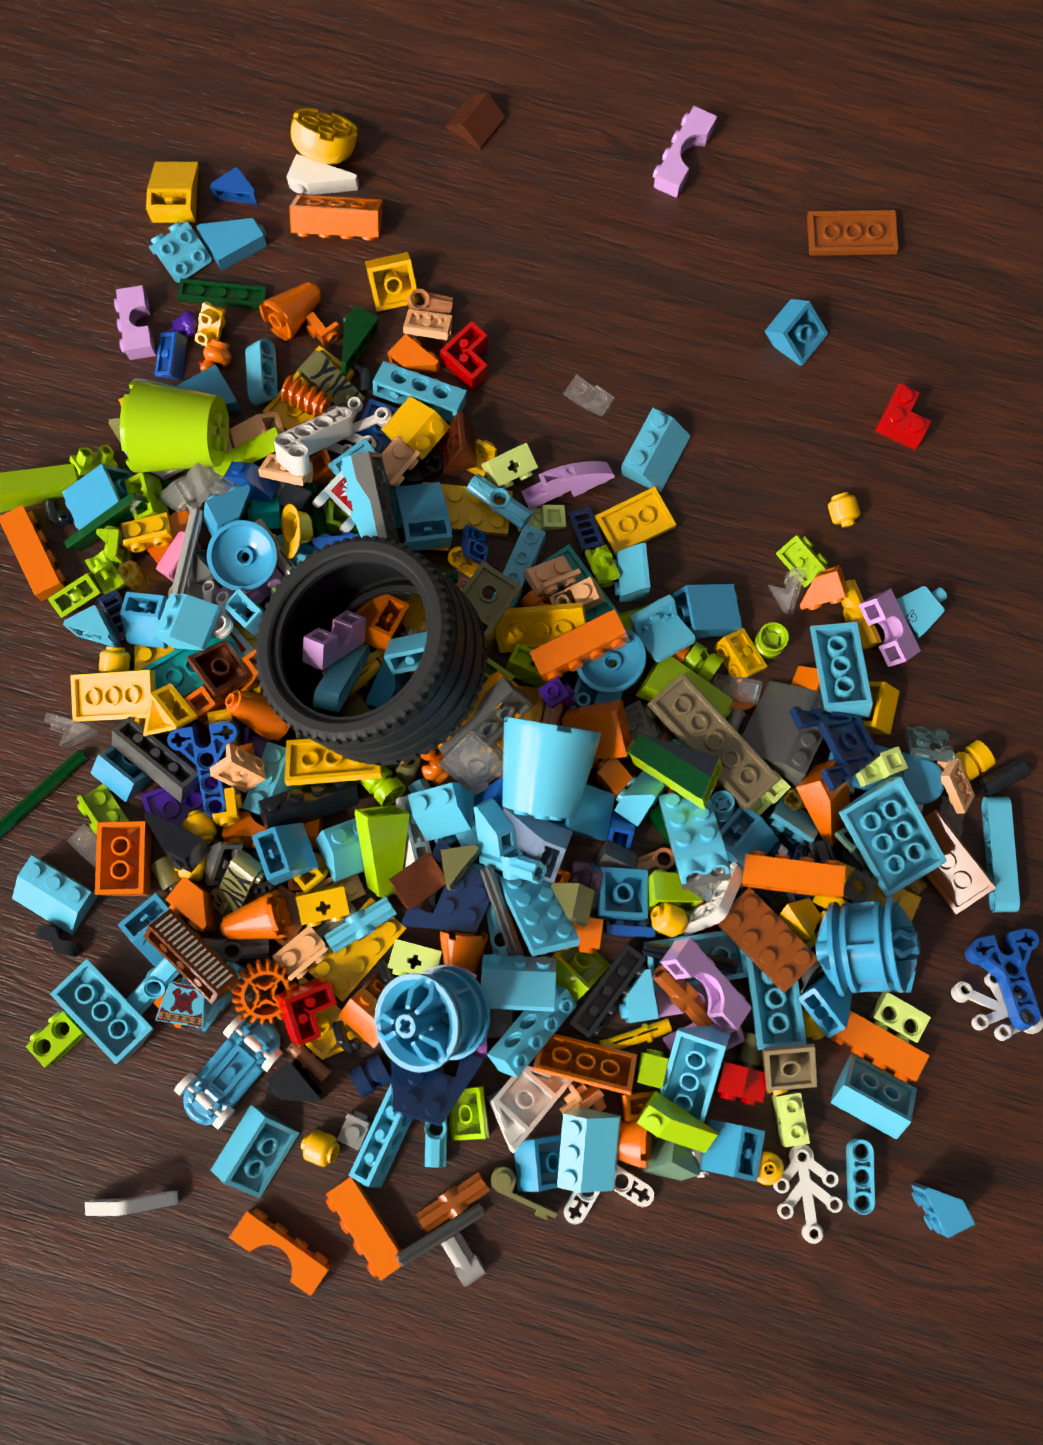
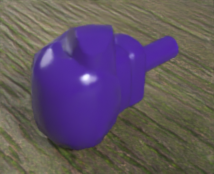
(185, 324)

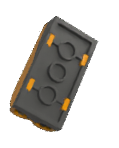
(495, 702)

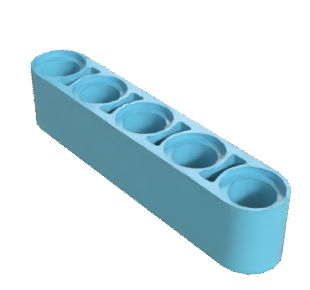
(340, 679)
(1000, 853)

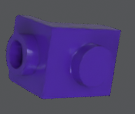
(557, 692)

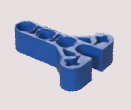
(195, 750)
(1016, 958)

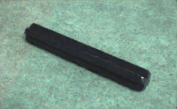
(659, 951)

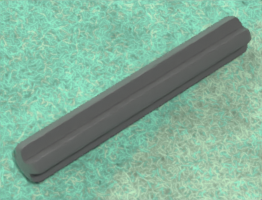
(501, 911)
(440, 1235)

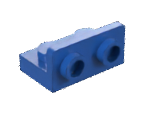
(630, 929)

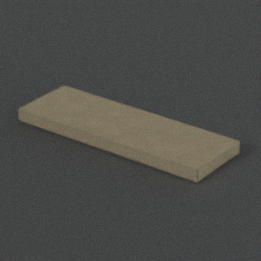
(705, 729)

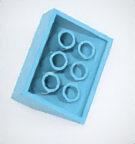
(892, 835)

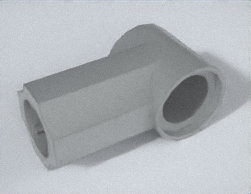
(467, 1265)

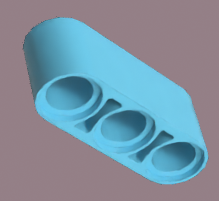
(261, 372)
(866, 1187)

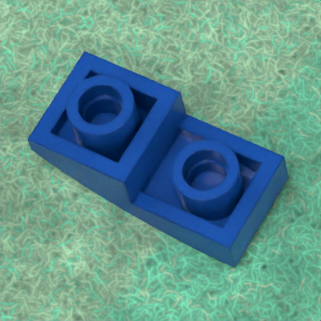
(473, 544)

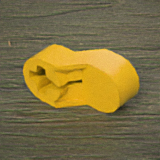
(461, 563)

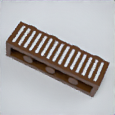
(191, 956)

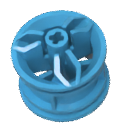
(867, 946)
(421, 1036)

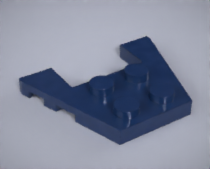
(846, 739)
(455, 910)
(430, 1094)

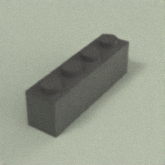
(155, 759)

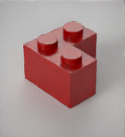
(463, 353)
(898, 420)
(299, 1008)
(740, 1082)

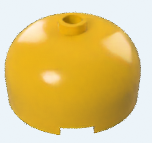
(323, 136)

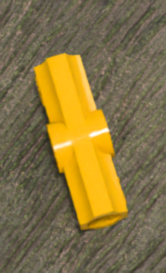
(852, 613)

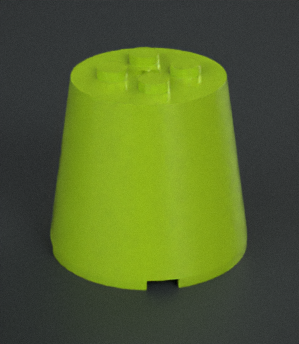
(172, 427)

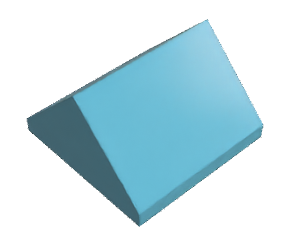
(92, 625)

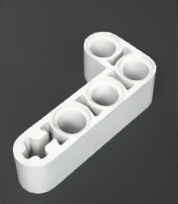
(312, 436)

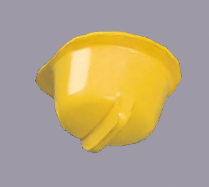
(296, 529)

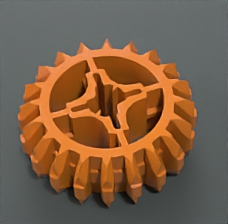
(250, 1009)

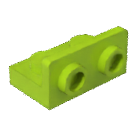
(114, 545)
(799, 554)
(101, 807)

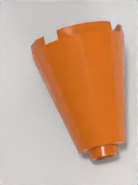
(289, 309)
(256, 714)
(259, 919)
(463, 948)
(634, 1144)

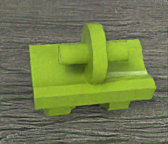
(89, 460)
(602, 566)
(105, 572)

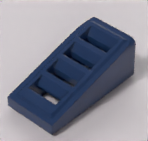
(593, 526)
(108, 599)

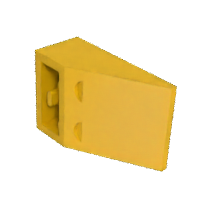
(173, 192)

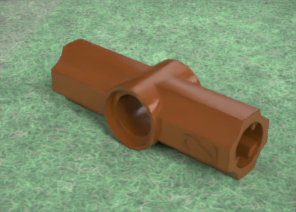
(683, 996)
(452, 1202)

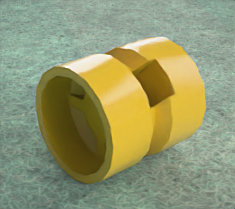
(975, 759)

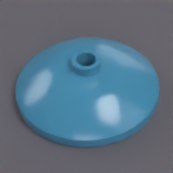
(227, 551)
(629, 667)

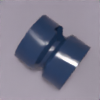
(370, 1075)

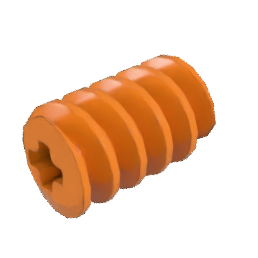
(305, 399)

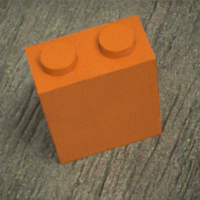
(607, 719)

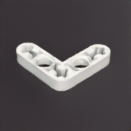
(719, 905)
(622, 1191)
(117, 1207)

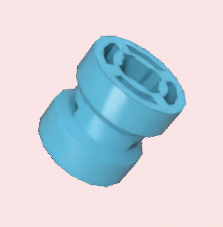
(720, 801)

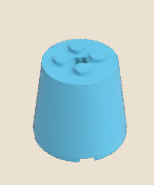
(546, 768)

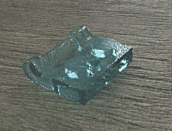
(921, 744)

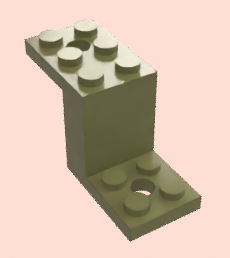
(492, 609)

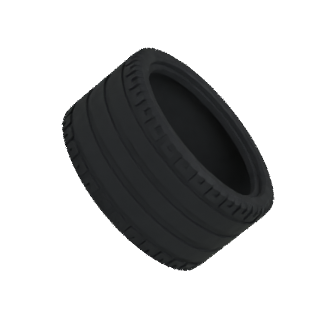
(342, 580)

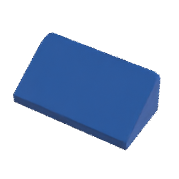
(171, 355)

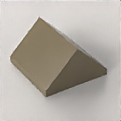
(789, 1067)

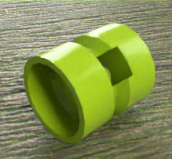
(771, 640)
(702, 663)
(385, 788)

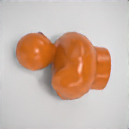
(215, 352)
(433, 770)

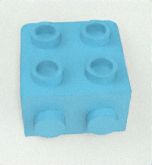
(180, 251)
(661, 629)

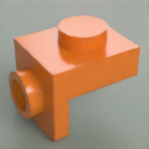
(324, 334)

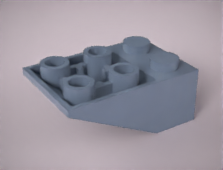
(540, 841)

